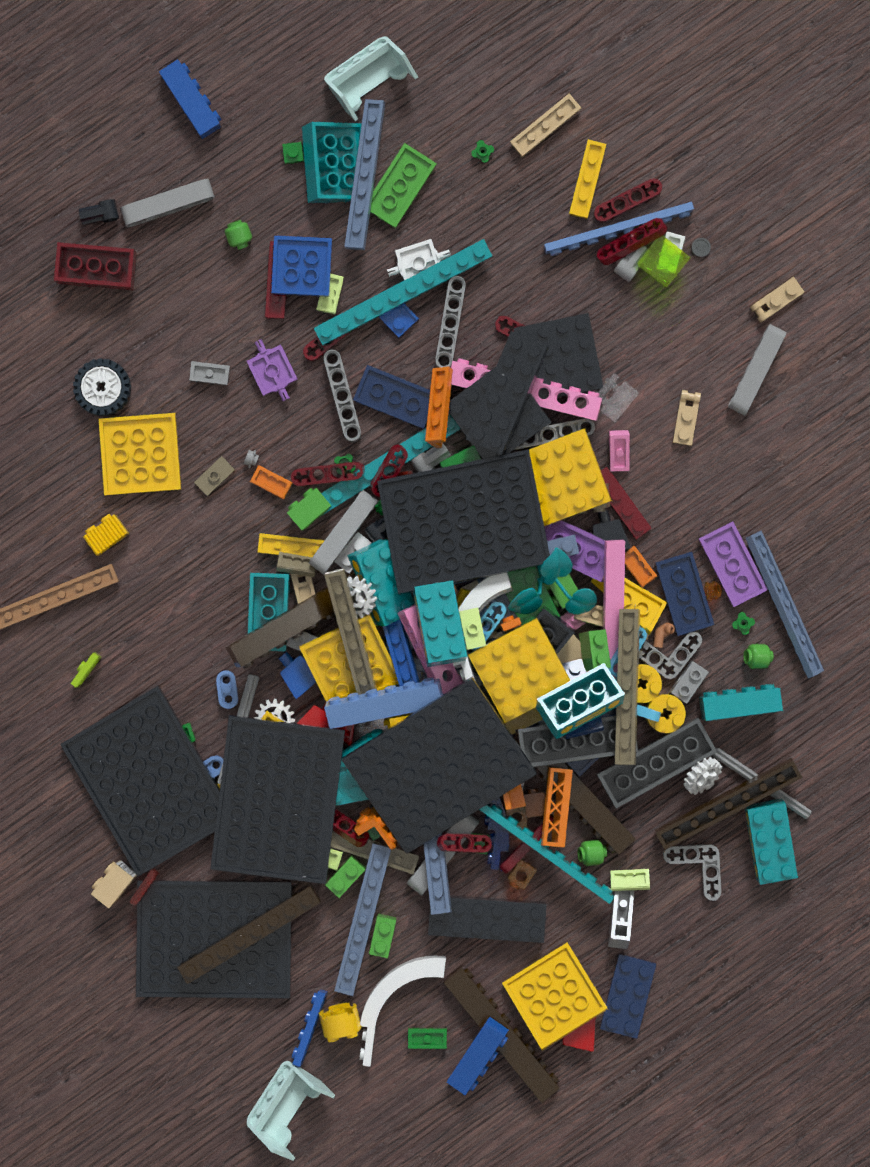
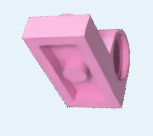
(619, 450)

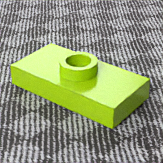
(85, 669)

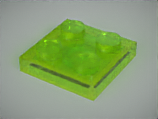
(663, 261)

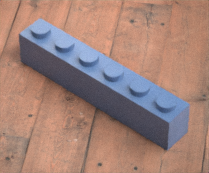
(382, 703)

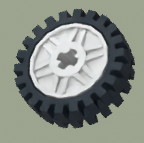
(87, 386)

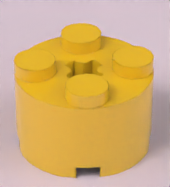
(652, 686)
(675, 718)
(340, 1021)

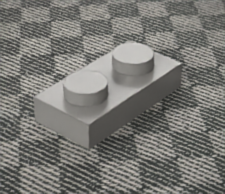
(209, 373)

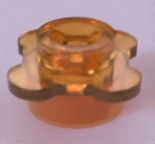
(712, 590)

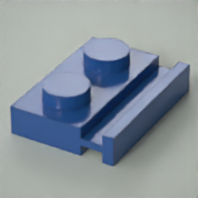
(399, 319)

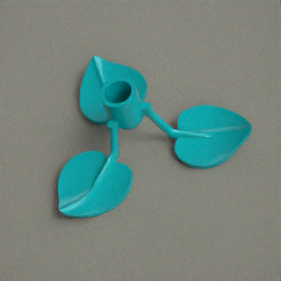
(555, 566)

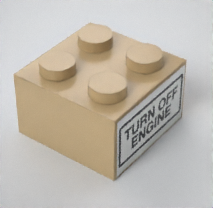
(114, 884)

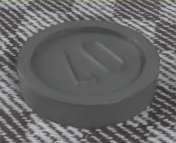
(700, 247)

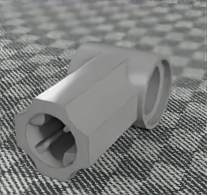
(627, 267)
(430, 459)

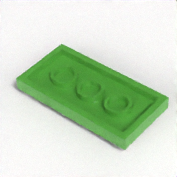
(400, 185)

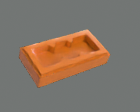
(271, 482)
(639, 567)
(509, 623)

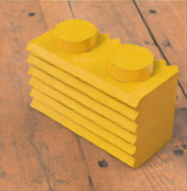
(106, 534)

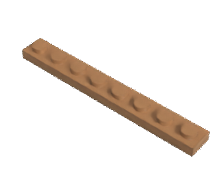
(57, 596)

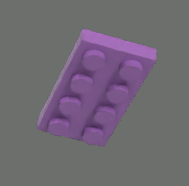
(591, 548)
(733, 564)

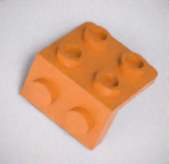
(370, 818)

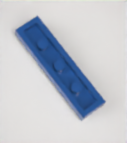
(400, 653)
(306, 1035)

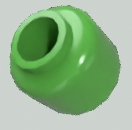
(238, 234)
(758, 656)
(592, 852)

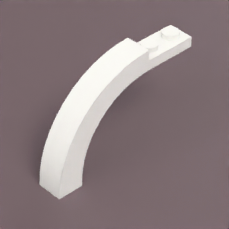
(479, 598)
(411, 970)

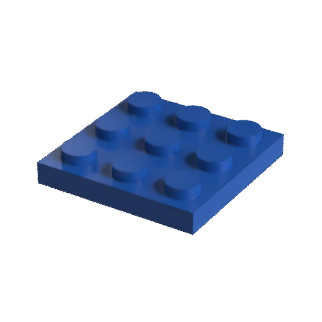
(301, 266)

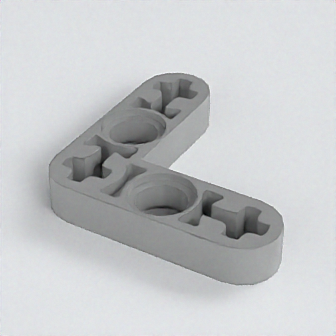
(671, 660)
(706, 863)

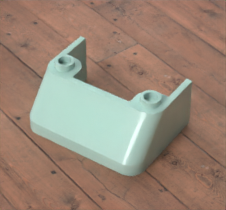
(366, 71)
(279, 1104)

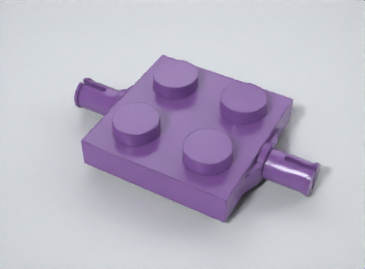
(272, 370)

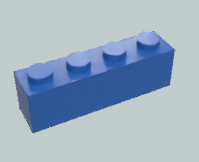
(190, 99)
(477, 1056)

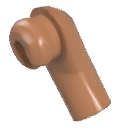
(661, 632)

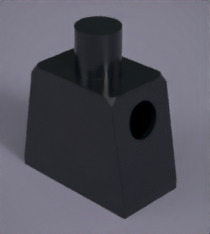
(609, 529)

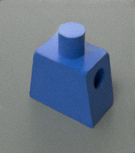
(296, 674)

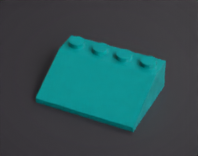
(330, 160)

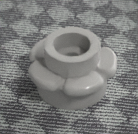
(251, 458)

